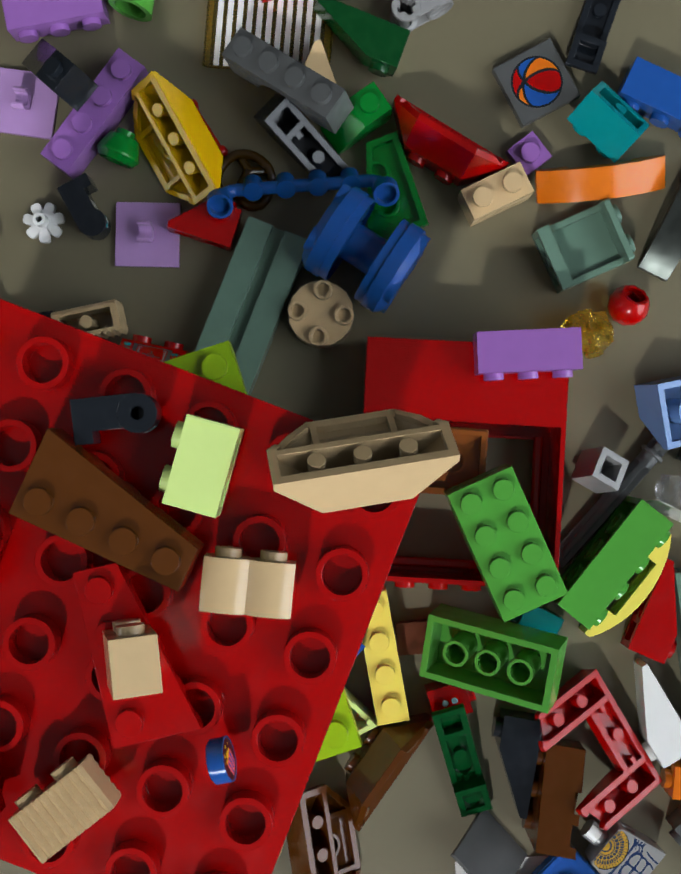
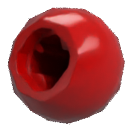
(628, 305)

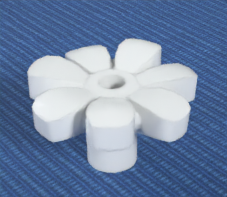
(44, 222)

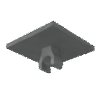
(488, 848)

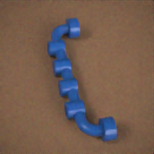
(220, 200)

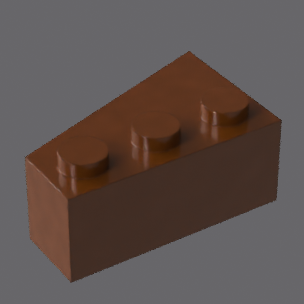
(554, 799)

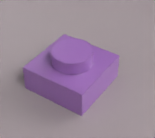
(529, 152)

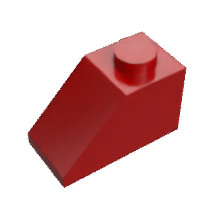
(203, 227)

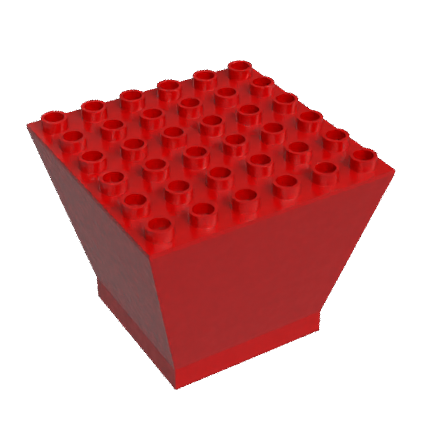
(247, 676)

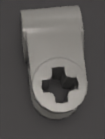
(421, 12)

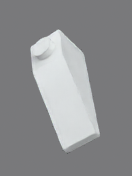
(656, 718)

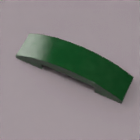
(461, 759)

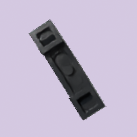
(591, 35)

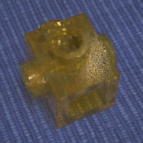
(595, 329)

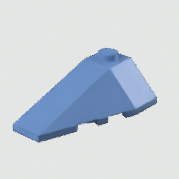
(661, 410)

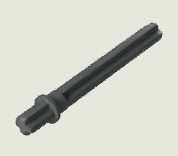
(610, 501)

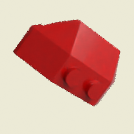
(441, 148)

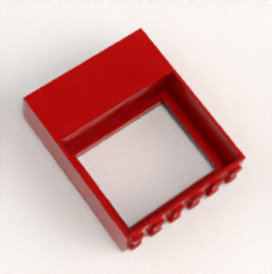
(440, 383)

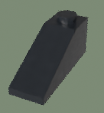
(60, 74)
(298, 137)
(518, 747)

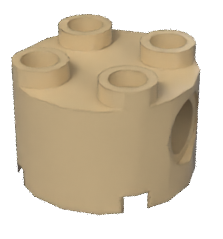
(321, 314)

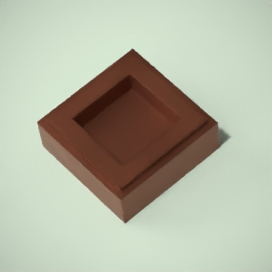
(410, 636)

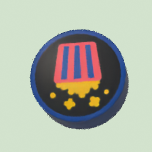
(221, 760)

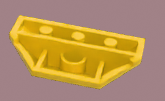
(175, 139)

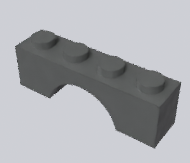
(309, 91)

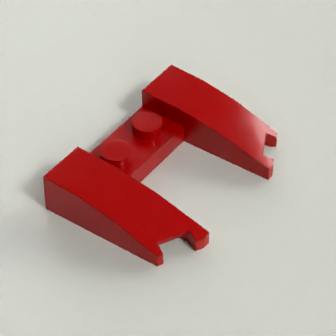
(633, 772)

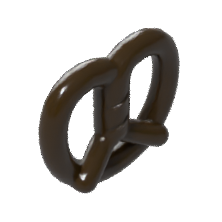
(266, 169)

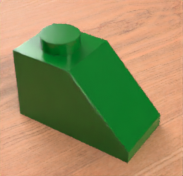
(368, 114)

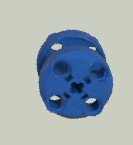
(344, 237)

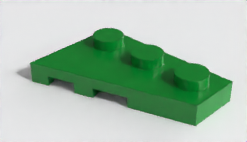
(387, 158)

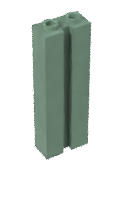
(254, 295)

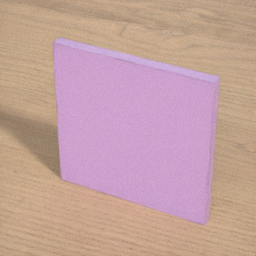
(26, 105)
(144, 236)

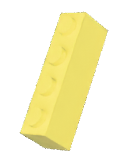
(384, 666)

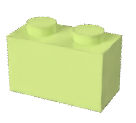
(201, 465)

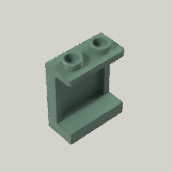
(584, 245)

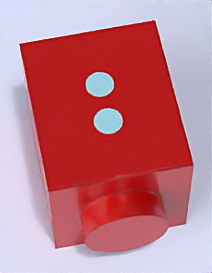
(445, 695)

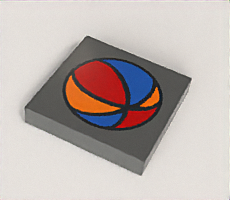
(535, 83)

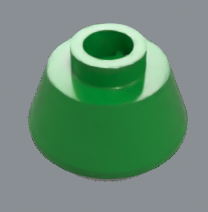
(120, 148)

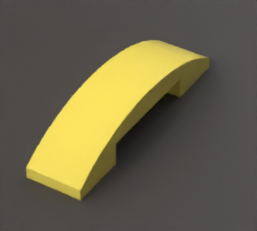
(636, 593)

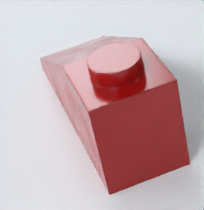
(654, 622)

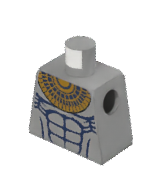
(620, 849)

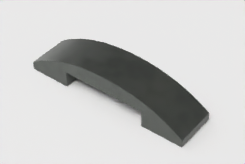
(665, 247)

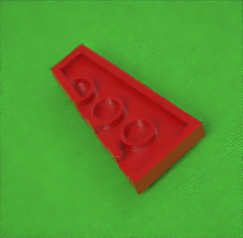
(109, 596)

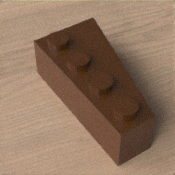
(98, 510)

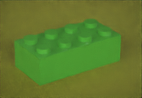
(505, 542)
(611, 559)
(493, 657)

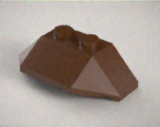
(380, 762)
(323, 835)

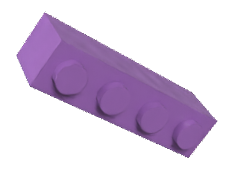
(77, 137)

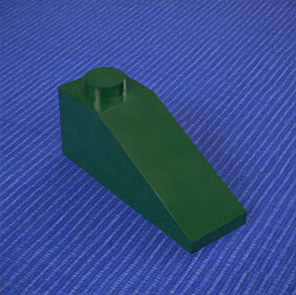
(368, 37)

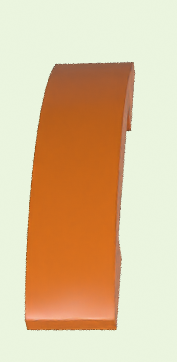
(600, 181)

